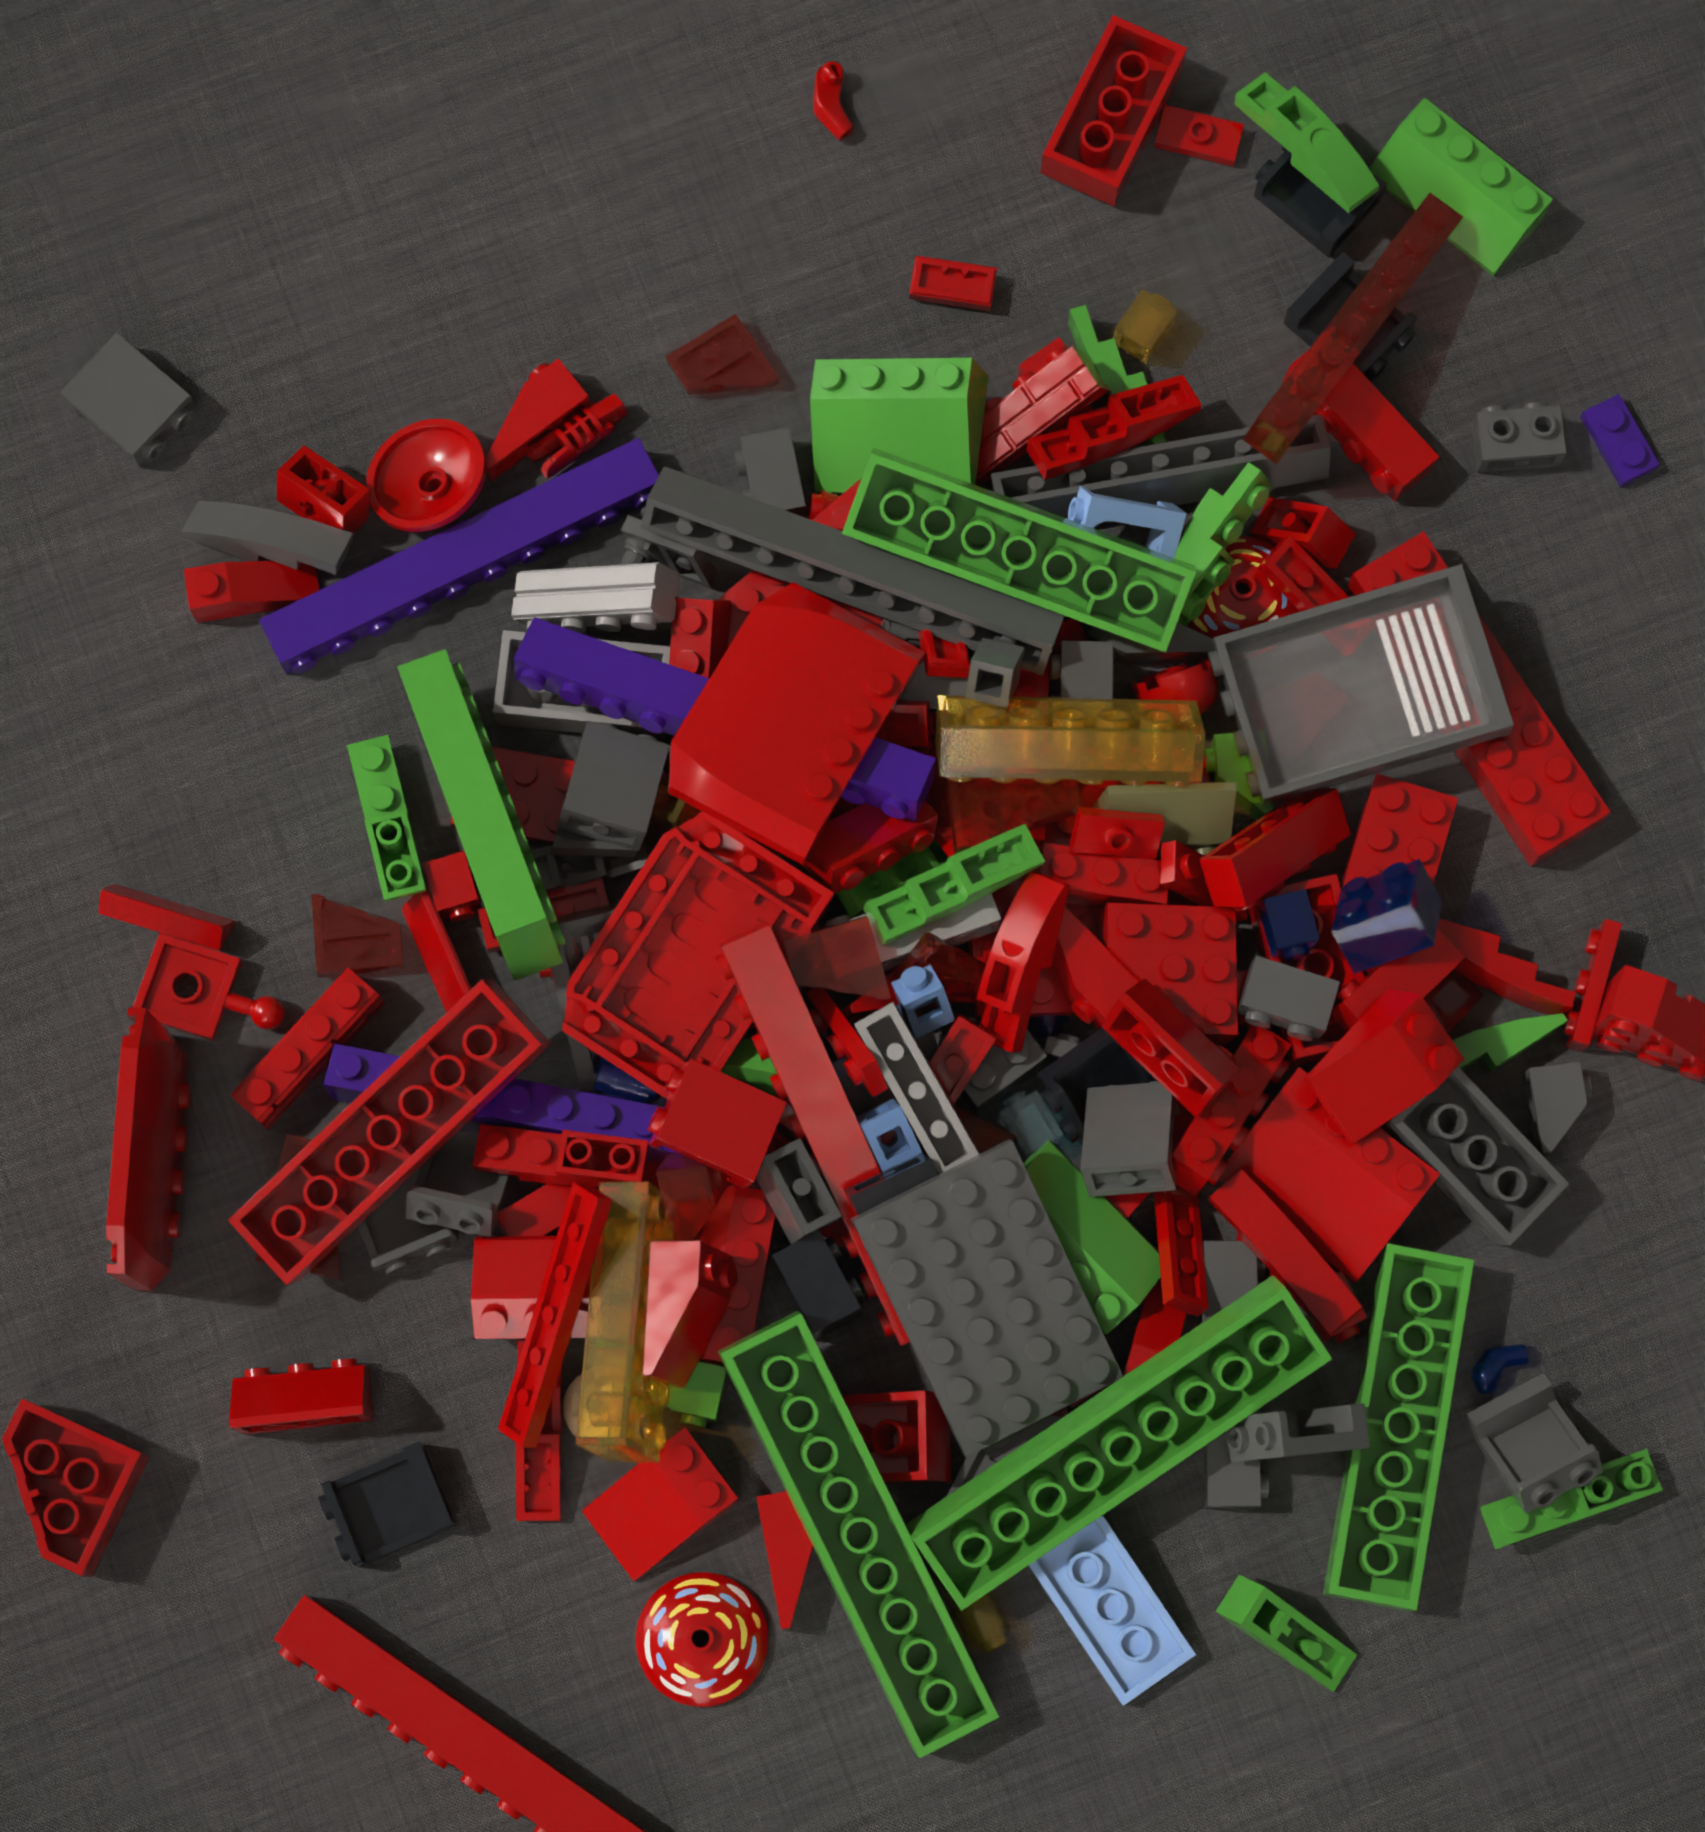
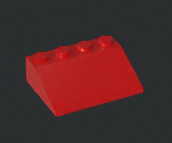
(1334, 1191)
(744, 1229)

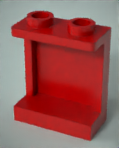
(716, 1121)

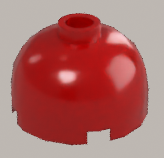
(1181, 683)

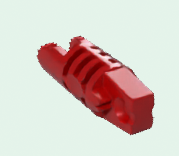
(578, 434)

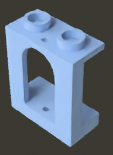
(1164, 518)

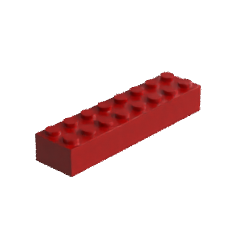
(1525, 774)
(389, 1131)

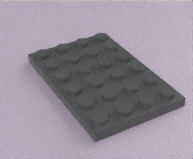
(987, 1297)

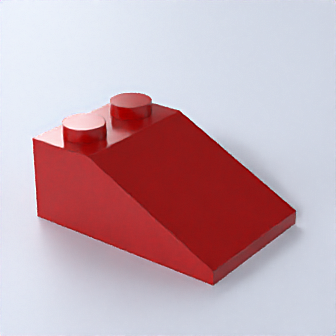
(1384, 1064)
(684, 1305)
(904, 1435)
(660, 1505)

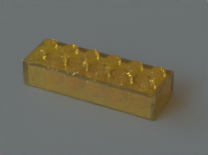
(1070, 740)
(618, 1404)

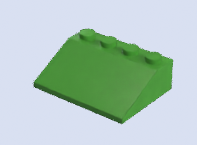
(901, 406)

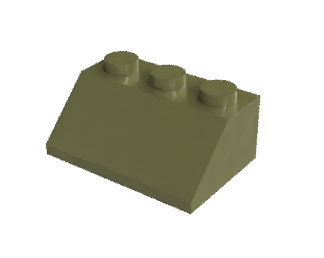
(1193, 814)

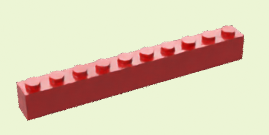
(808, 1082)
(442, 1724)

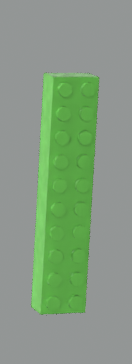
(1118, 1442)
(858, 1534)

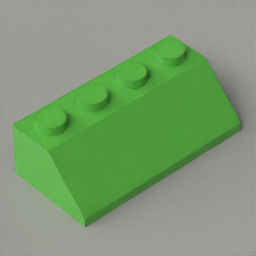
(1443, 158)
(1103, 1247)

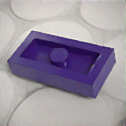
(1619, 440)

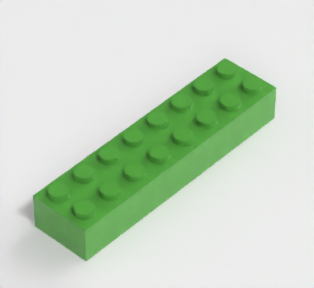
(1019, 550)
(483, 814)
(1407, 1401)

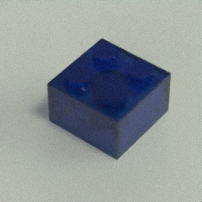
(1386, 915)

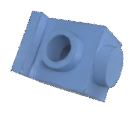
(916, 990)
(881, 1120)

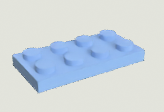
(1112, 1610)

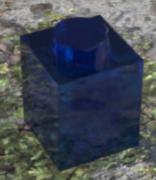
(1289, 924)

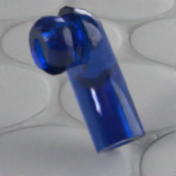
(1493, 1362)

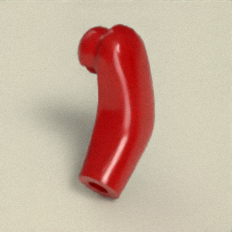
(827, 100)

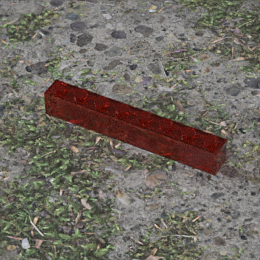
(1352, 328)

